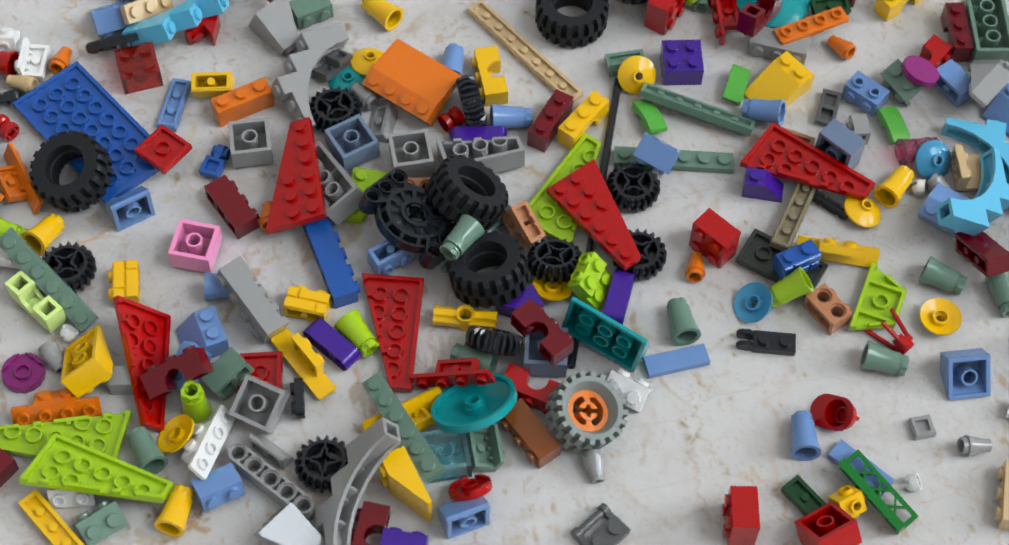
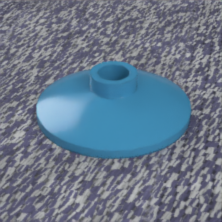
(926, 157)
(748, 297)

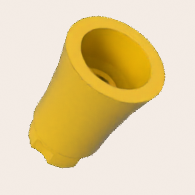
(384, 12)
(893, 187)
(44, 233)
(175, 512)

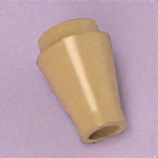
(23, 82)

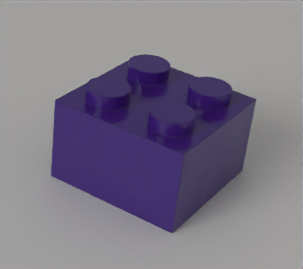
(681, 62)

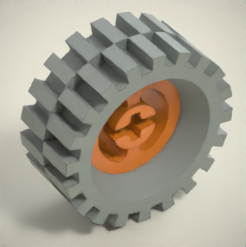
(590, 395)

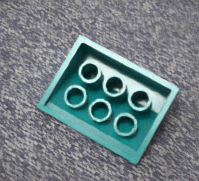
(605, 334)

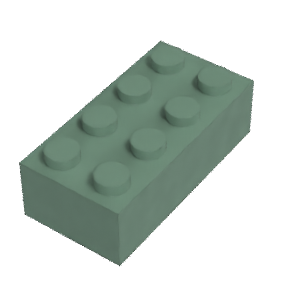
(988, 29)

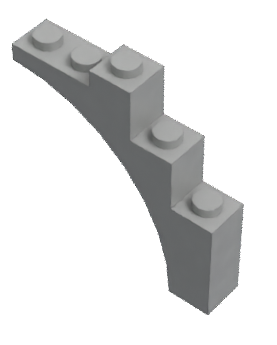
(298, 66)
(349, 483)

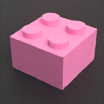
(195, 246)

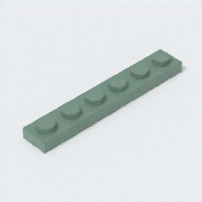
(696, 108)
(687, 161)
(47, 279)
(411, 438)

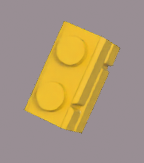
(211, 84)
(125, 280)
(307, 303)

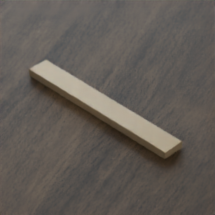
(522, 50)

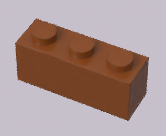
(530, 434)

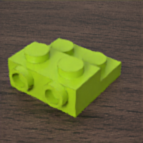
(590, 280)

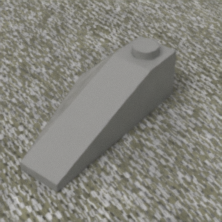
(987, 79)

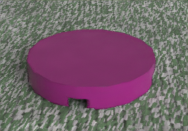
(920, 71)
(23, 373)

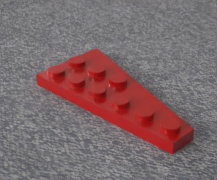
(801, 162)
(298, 188)
(592, 207)
(396, 314)
(145, 343)

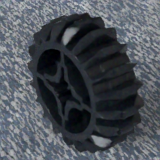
(471, 100)
(332, 104)
(632, 181)
(646, 244)
(553, 260)
(67, 261)
(494, 340)
(307, 460)

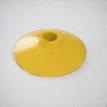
(364, 59)
(630, 68)
(863, 213)
(552, 292)
(944, 310)
(176, 433)

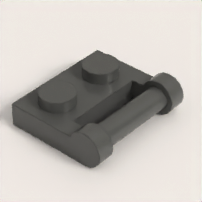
(609, 534)

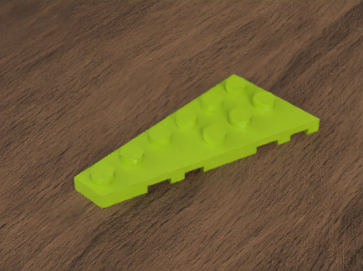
(550, 216)
(101, 433)
(79, 468)

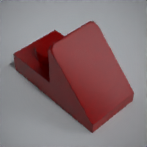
(208, 27)

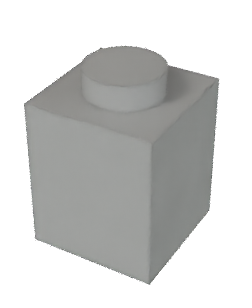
(120, 381)

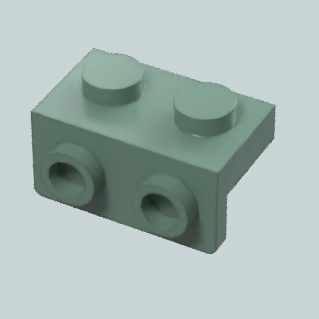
(614, 60)
(895, 80)
(486, 449)
(101, 522)

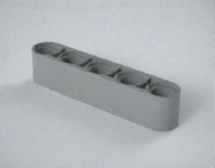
(266, 473)

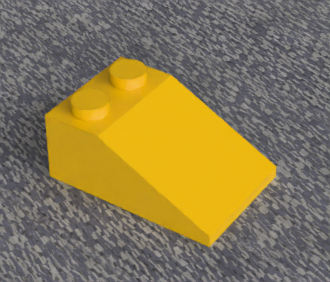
(781, 80)
(86, 363)
(404, 482)

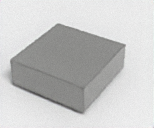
(921, 427)

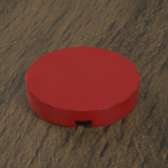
(469, 489)

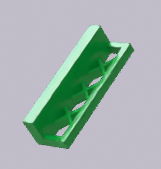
(874, 498)

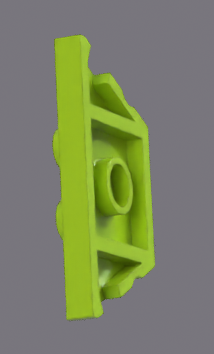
(876, 300)

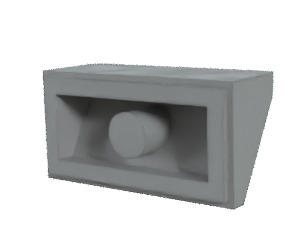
(383, 121)
(270, 451)

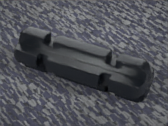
(830, 205)

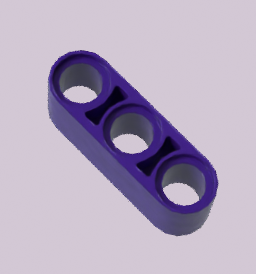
(470, 132)
(619, 295)
(332, 344)

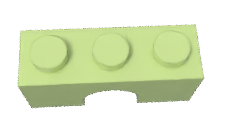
(41, 308)

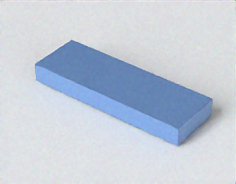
(174, 104)
(676, 360)
(843, 450)

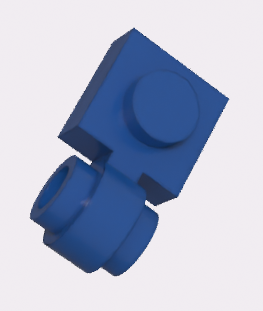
(214, 165)

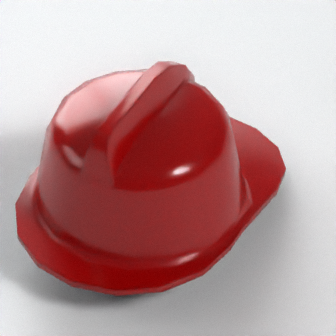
(833, 412)

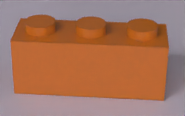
(242, 102)

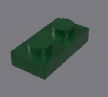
(819, 6)
(802, 495)

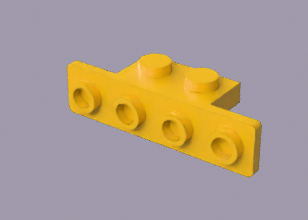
(844, 252)
(304, 362)
(416, 407)

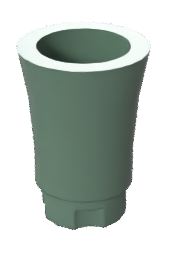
(461, 237)
(942, 276)
(1000, 290)
(682, 322)
(883, 359)
(487, 360)
(146, 451)

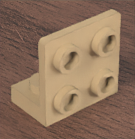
(965, 169)

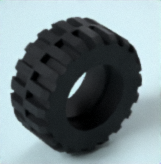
(571, 30)
(52, 159)
(467, 188)
(494, 286)

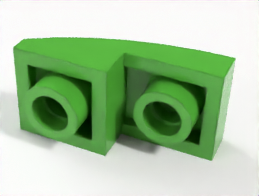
(736, 84)
(650, 116)
(893, 122)

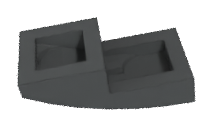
(335, 63)
(828, 106)

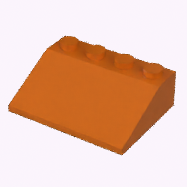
(412, 81)

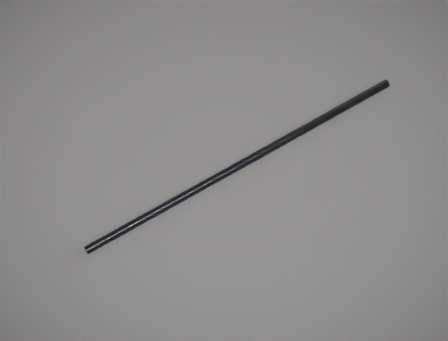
(603, 169)

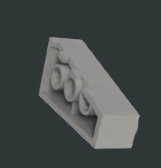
(497, 154)
(339, 189)
(251, 300)

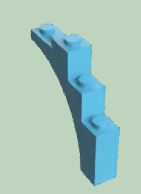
(182, 17)
(980, 136)
(987, 205)

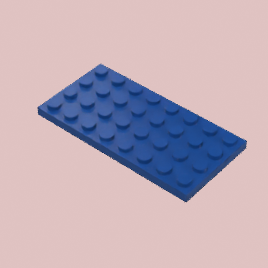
(81, 104)

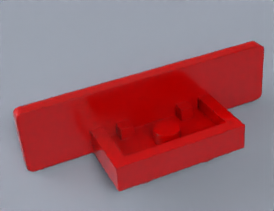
(724, 16)
(454, 373)

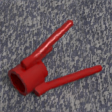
(901, 343)

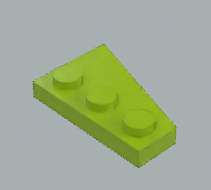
(363, 178)

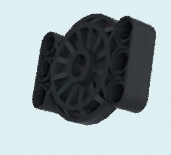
(407, 217)

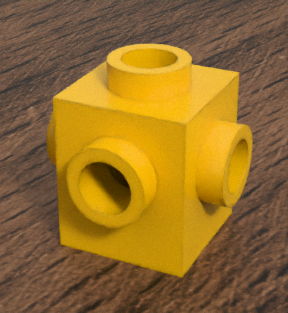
(850, 500)

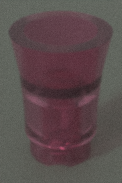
(906, 149)

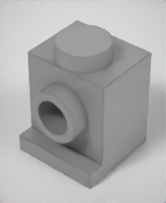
(859, 124)

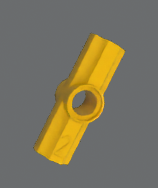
(453, 317)

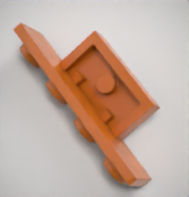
(811, 25)
(16, 181)
(55, 405)

